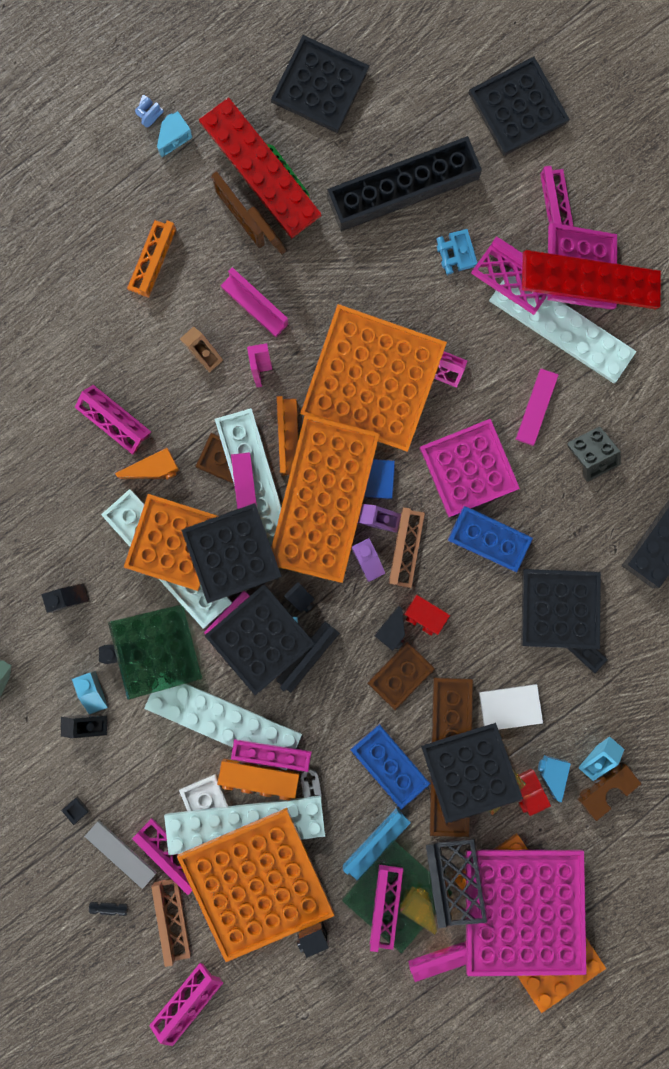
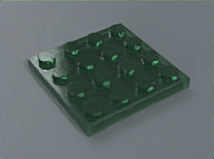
(154, 651)
(362, 894)

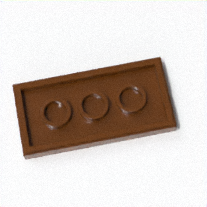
(238, 210)

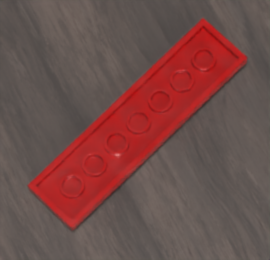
(260, 167)
(590, 279)

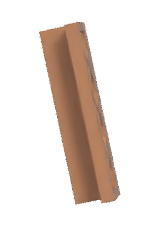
(399, 547)
(164, 925)

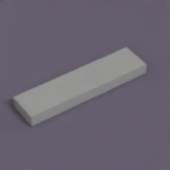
(120, 854)

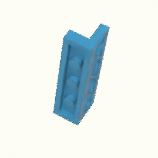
(376, 844)

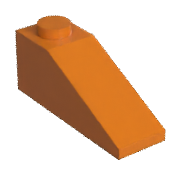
(156, 466)

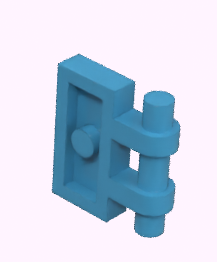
(462, 249)

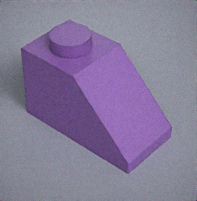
(379, 518)
(368, 560)

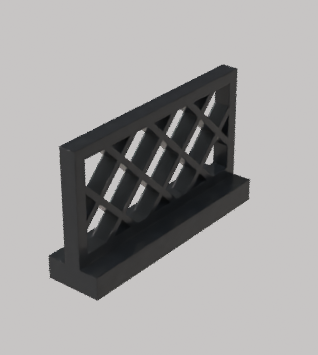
(296, 672)
(440, 888)

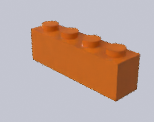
(258, 778)

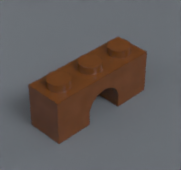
(595, 798)

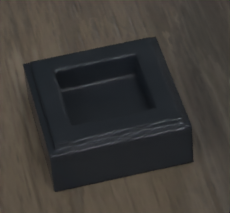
(75, 810)

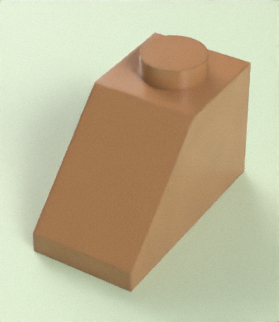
(201, 349)

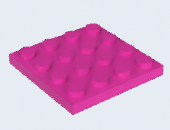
(582, 244)
(469, 467)

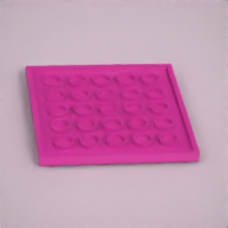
(531, 911)

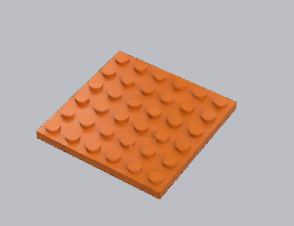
(373, 376)
(256, 885)

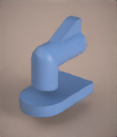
(151, 115)

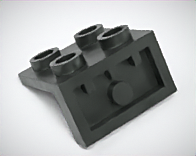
(595, 453)

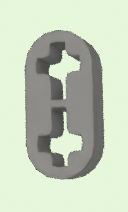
(315, 781)

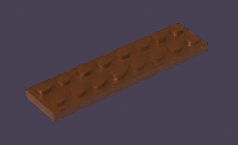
(449, 717)

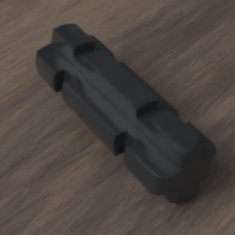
(108, 908)

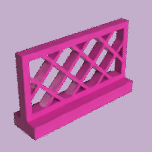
(513, 258)

